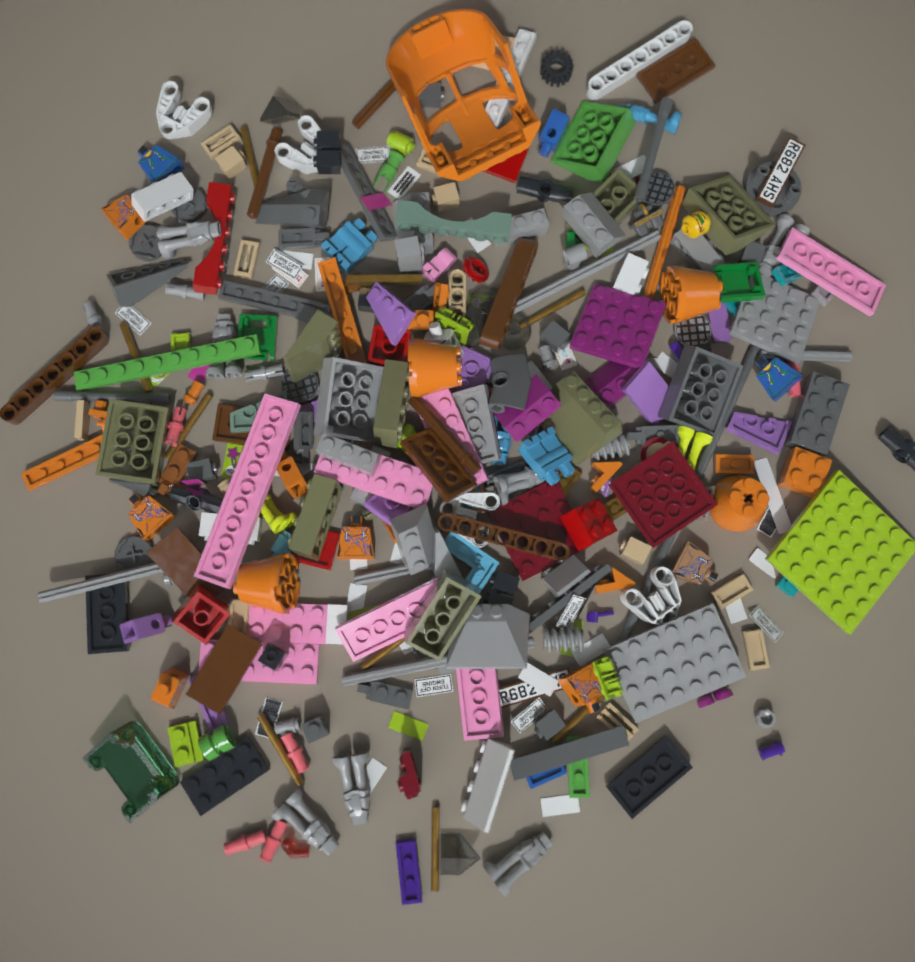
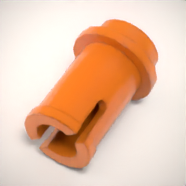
(193, 393)

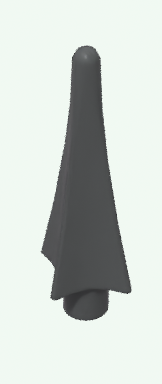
(142, 489)

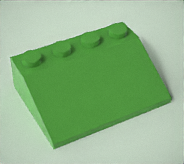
(594, 140)

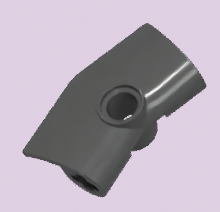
(510, 382)

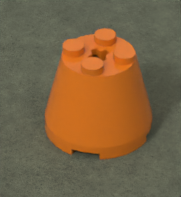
(689, 293)
(433, 367)
(734, 510)
(269, 583)

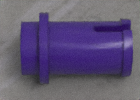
(677, 350)
(771, 750)

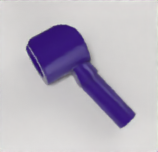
(593, 616)

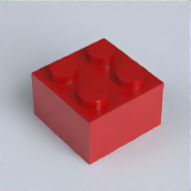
(383, 349)
(588, 524)
(201, 614)

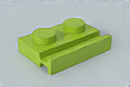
(185, 743)

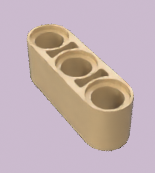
(460, 290)

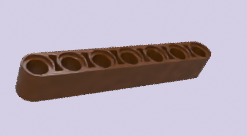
(509, 293)
(44, 378)
(511, 541)

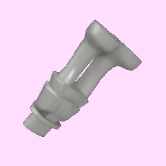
(197, 234)
(771, 251)
(224, 331)
(515, 481)
(355, 798)
(316, 832)
(529, 853)

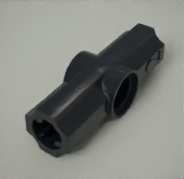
(533, 188)
(902, 448)
(196, 499)

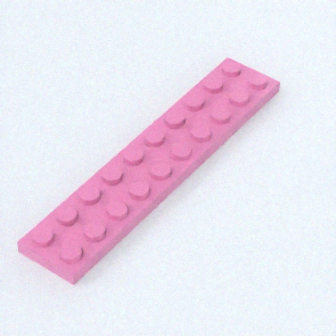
(247, 491)

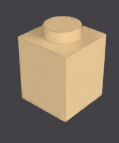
(231, 162)
(445, 197)
(634, 550)

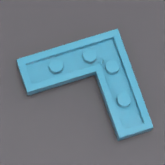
(479, 561)

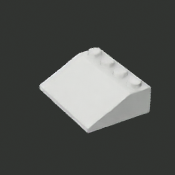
(487, 783)

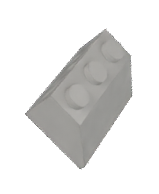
(592, 223)
(427, 239)
(414, 538)

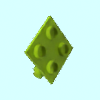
(460, 329)
(609, 685)

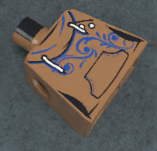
(693, 565)

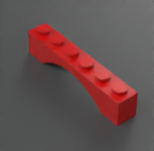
(207, 273)

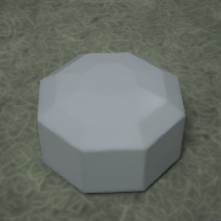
(765, 718)

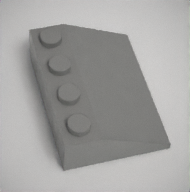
(348, 399)

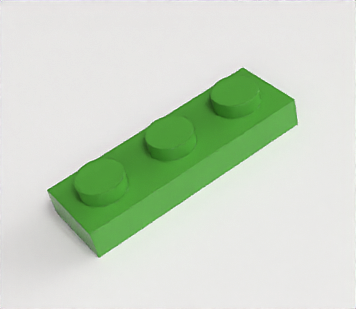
(578, 776)

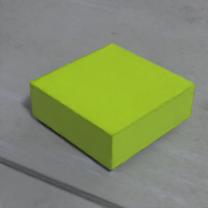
(180, 341)

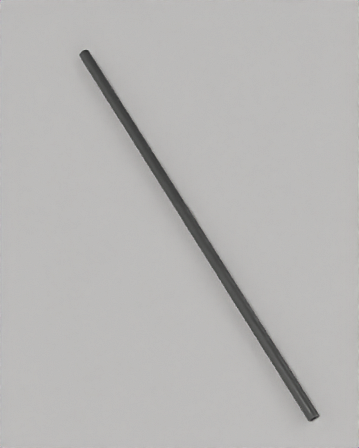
(700, 469)

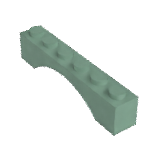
(490, 227)

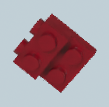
(409, 778)

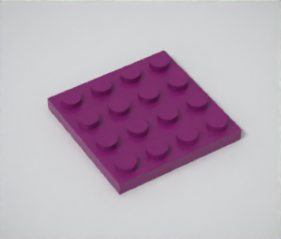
(618, 326)

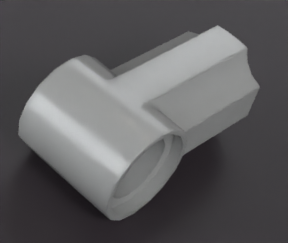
(574, 256)

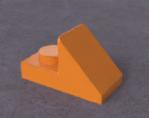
(606, 470)
(619, 582)

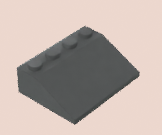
(700, 390)

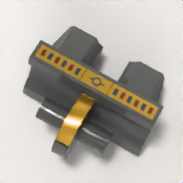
(654, 217)

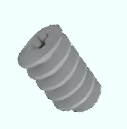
(617, 445)
(563, 639)

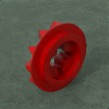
(472, 263)

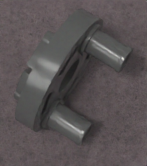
(788, 197)

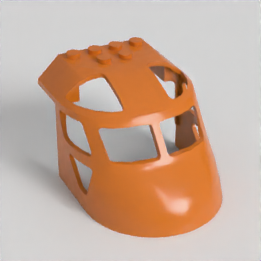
(436, 51)

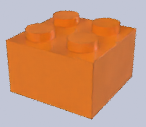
(804, 472)

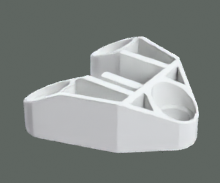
(183, 121)
(295, 159)
(472, 499)
(668, 593)

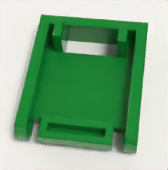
(736, 283)
(267, 336)

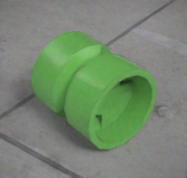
(213, 744)

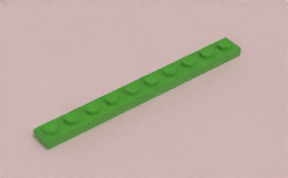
(167, 362)

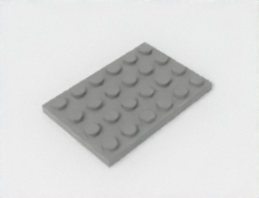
(675, 662)

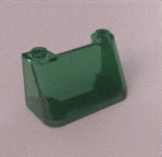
(135, 767)

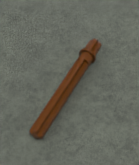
(374, 105)
(264, 173)
(446, 436)

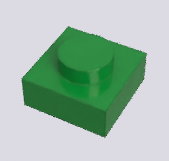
(570, 240)

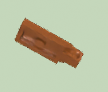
(176, 469)

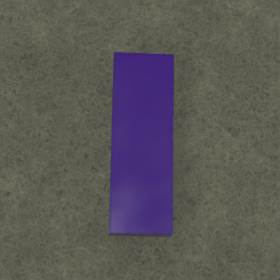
(408, 871)

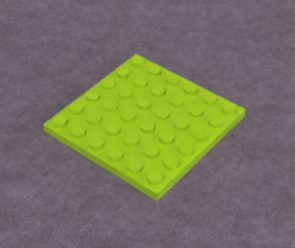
(842, 552)

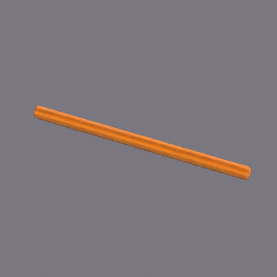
(664, 242)

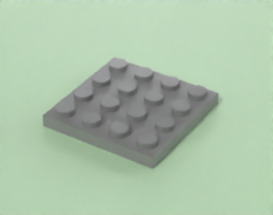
(778, 321)

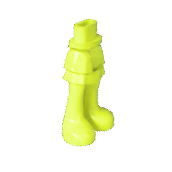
(699, 440)
(276, 520)

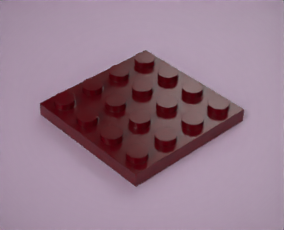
(662, 494)
(538, 515)

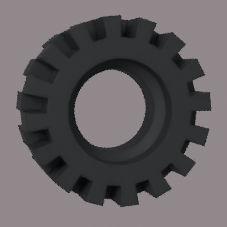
(552, 77)

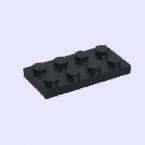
(104, 613)
(224, 776)
(649, 776)

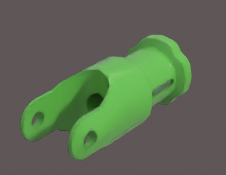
(389, 169)

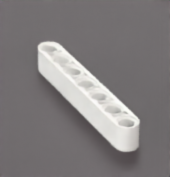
(631, 63)

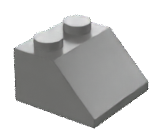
(565, 575)

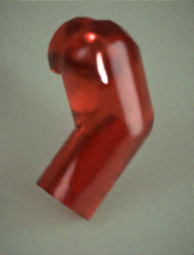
(293, 850)

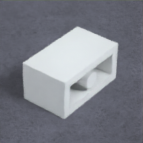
(631, 274)

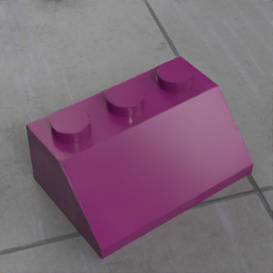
(608, 382)
(539, 406)

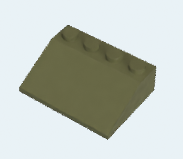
(732, 212)
(317, 341)
(582, 421)
(134, 442)

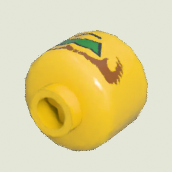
(696, 224)

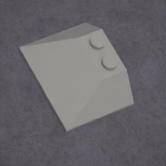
(491, 639)

